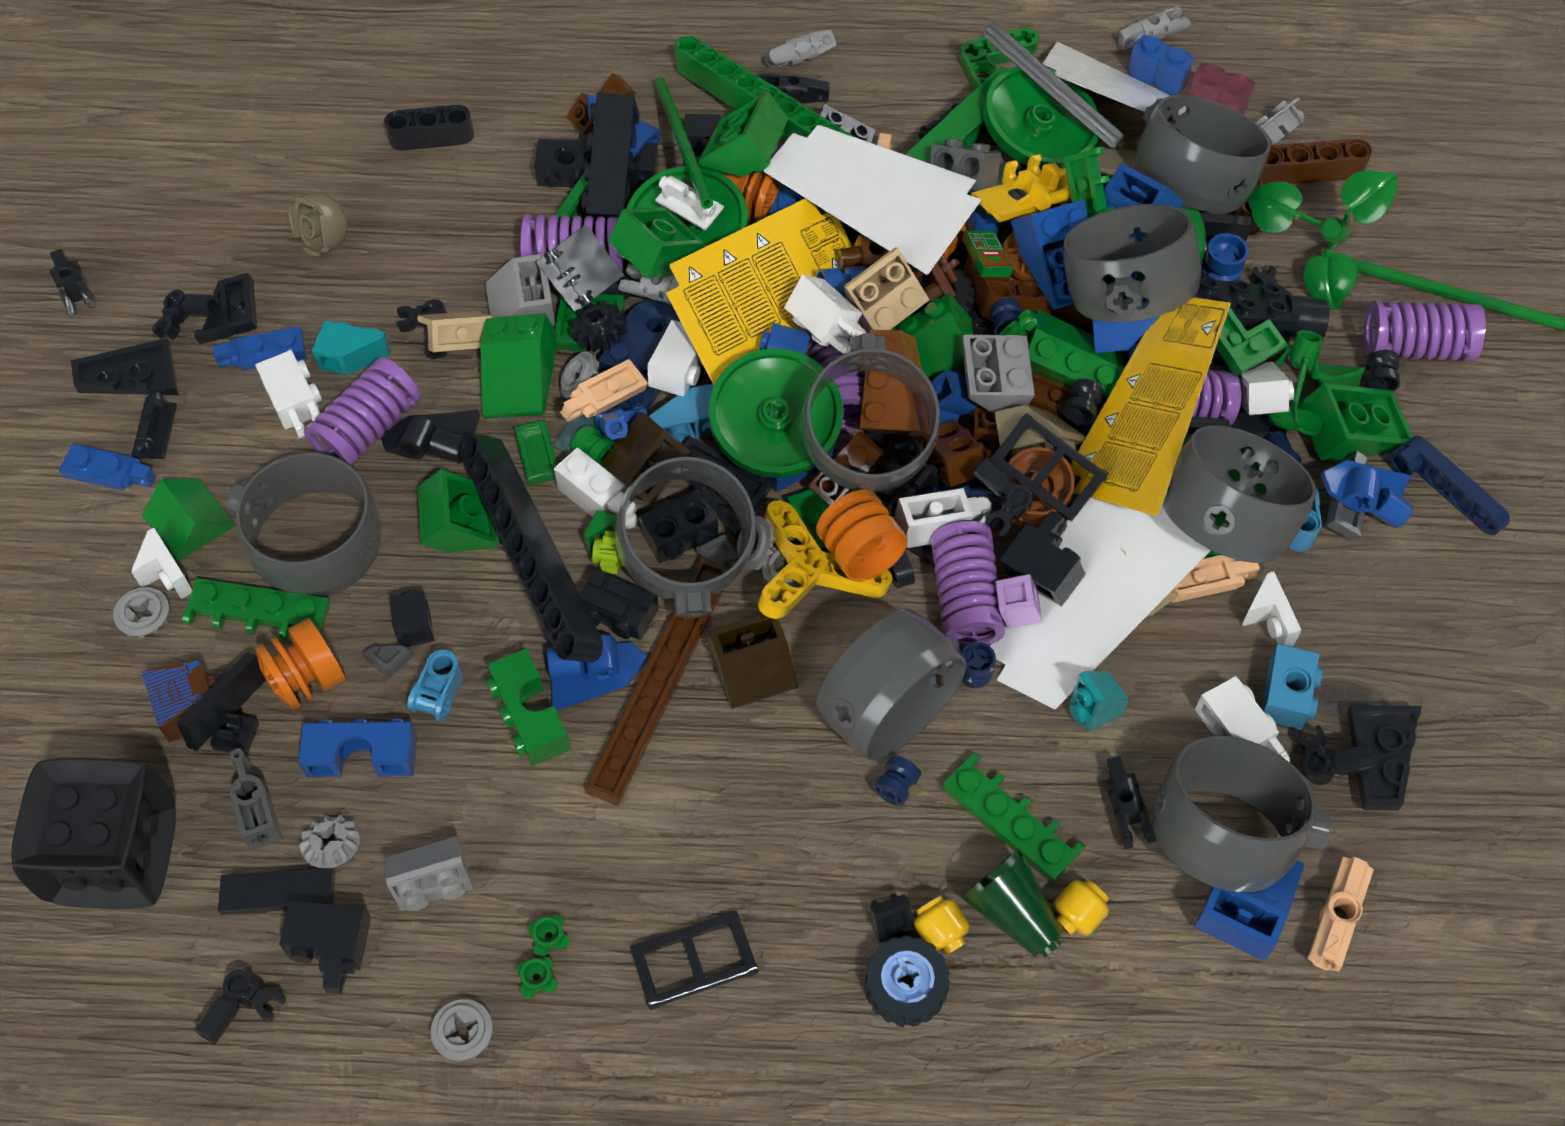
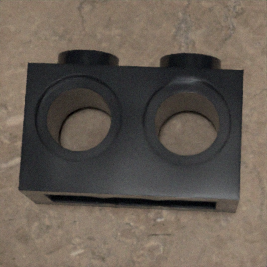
(675, 519)

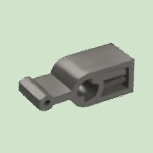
(254, 814)

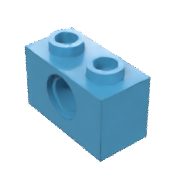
(1296, 668)

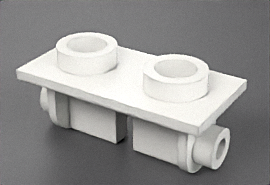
(685, 202)

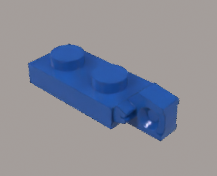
(256, 348)
(105, 468)

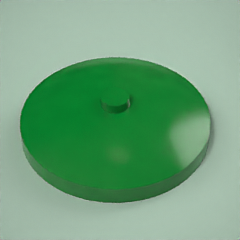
(1031, 122)
(722, 190)
(760, 410)

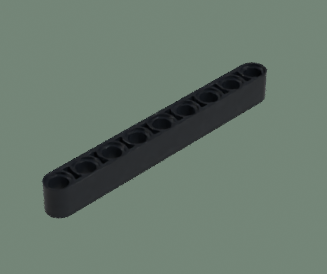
(531, 549)

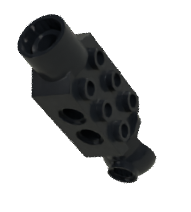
(1260, 302)

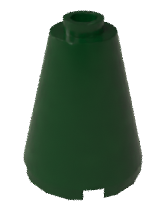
(1016, 905)

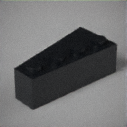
(611, 158)

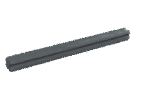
(1053, 85)

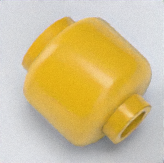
(1081, 907)
(942, 924)

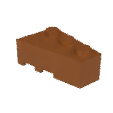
(888, 402)

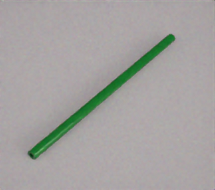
(683, 143)
(1459, 294)

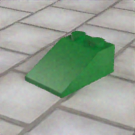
(516, 365)
(1356, 421)

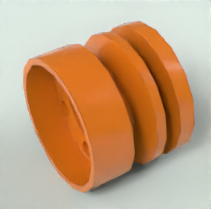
(758, 191)
(861, 535)
(299, 664)

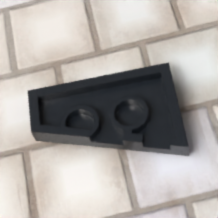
(128, 370)
(755, 485)
(1391, 737)

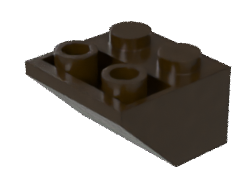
(641, 449)
(752, 660)

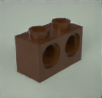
(955, 453)

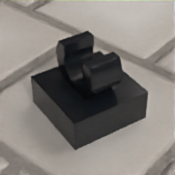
(235, 733)
(892, 917)

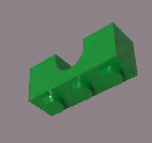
(538, 732)

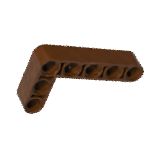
(1311, 163)
(1028, 293)

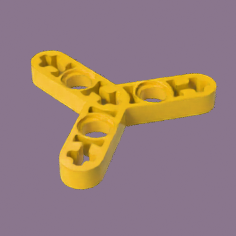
(806, 566)

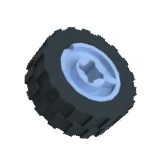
(896, 1000)

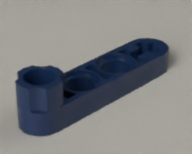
(1424, 459)

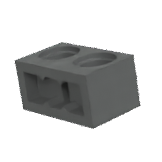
(966, 159)

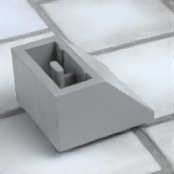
(520, 289)
(998, 370)
(428, 874)

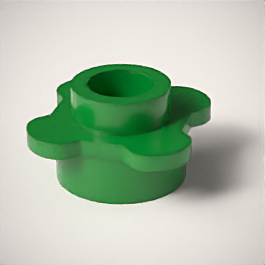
(545, 925)
(535, 966)

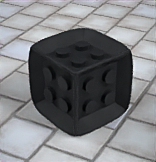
(94, 833)

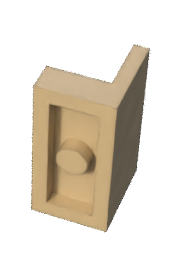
(454, 330)

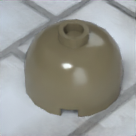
(318, 222)

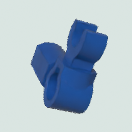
(615, 421)

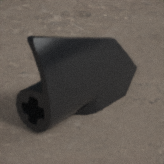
(431, 435)

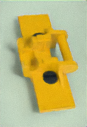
(1027, 191)

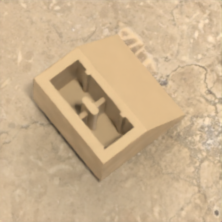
(885, 292)

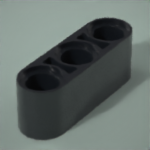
(429, 127)

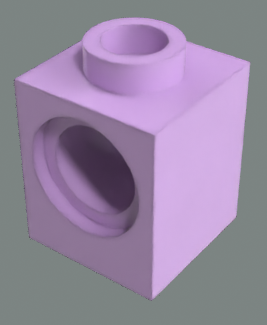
(1018, 601)

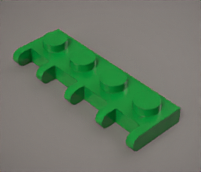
(1086, 181)
(254, 606)
(1011, 820)

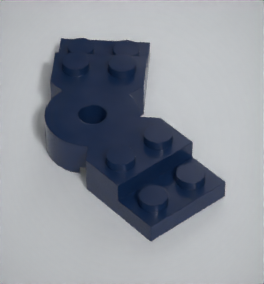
(645, 329)

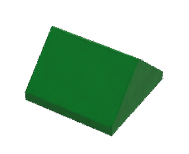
(185, 516)

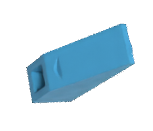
(687, 414)

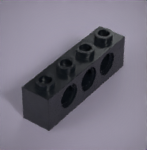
(563, 163)

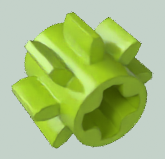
(606, 553)

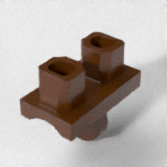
(939, 278)

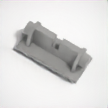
(1285, 117)

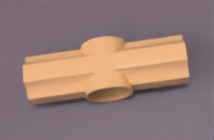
(1333, 932)

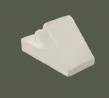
(156, 563)
(1274, 607)

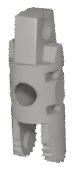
(1157, 25)
(800, 49)
(648, 288)

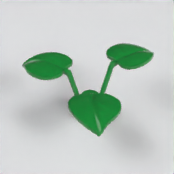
(1368, 198)
(1305, 356)

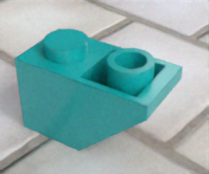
(348, 348)
(1097, 699)

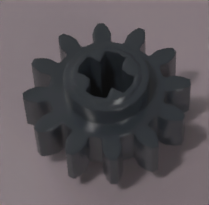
(598, 326)

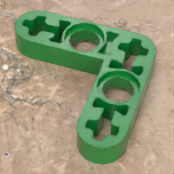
(979, 55)

